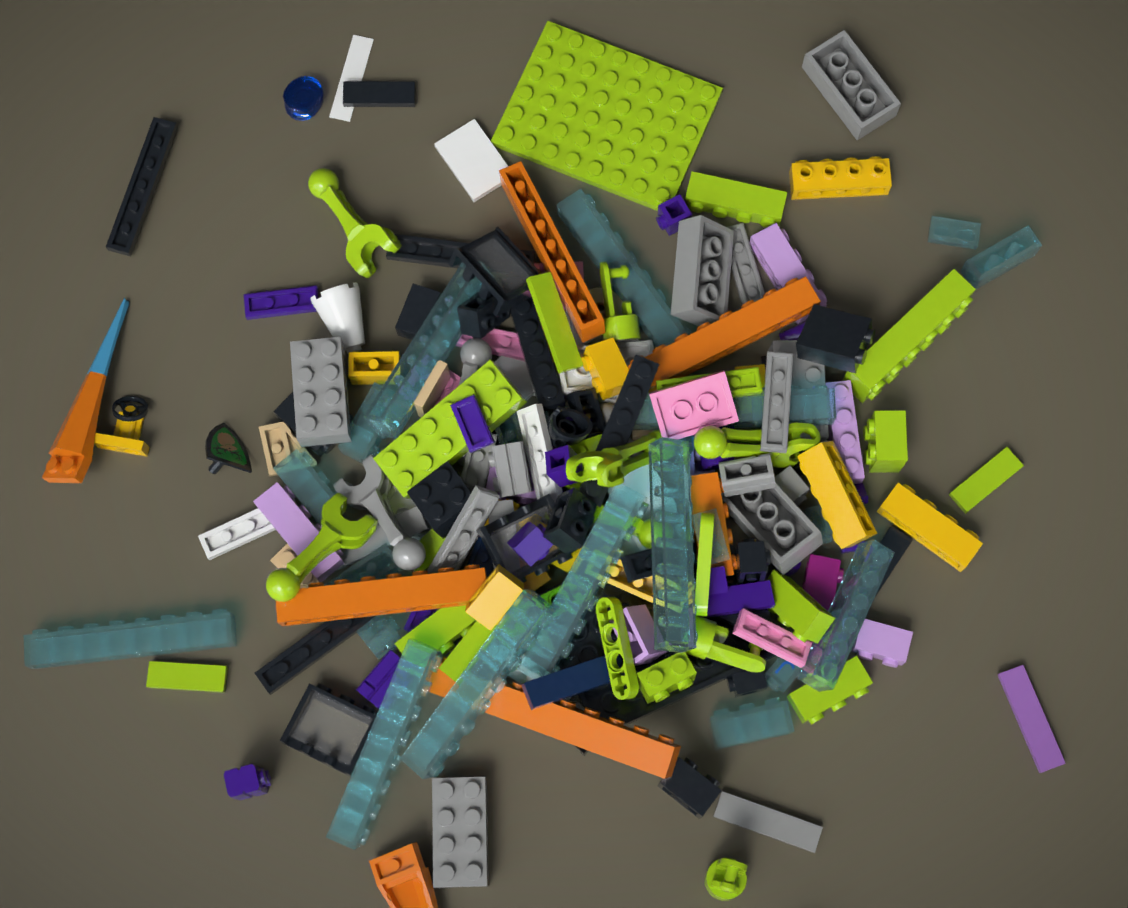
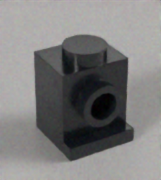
(747, 683)

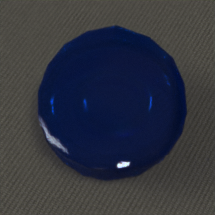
(303, 98)

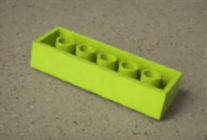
(911, 335)
(437, 434)

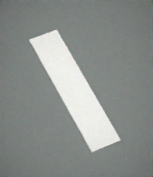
(352, 71)

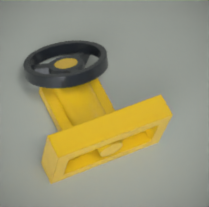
(127, 428)

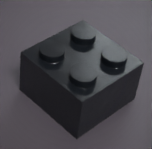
(441, 498)
(690, 787)

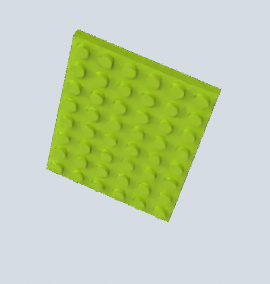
(606, 116)

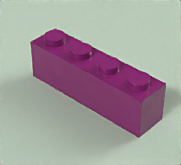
(821, 579)

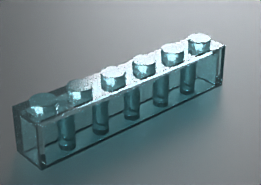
(850, 610)

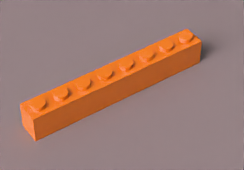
(552, 251)
(733, 330)
(381, 596)

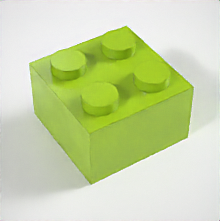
(886, 442)

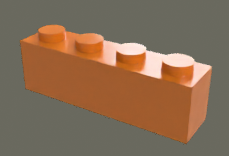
(706, 495)

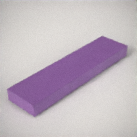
(1031, 719)

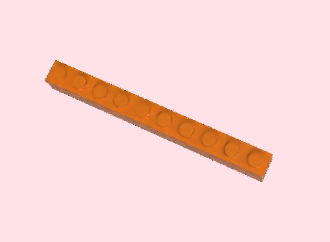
(579, 728)

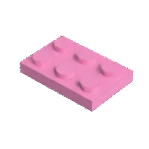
(693, 405)

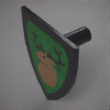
(226, 449)

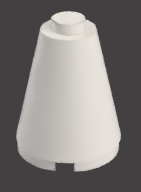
(342, 314)

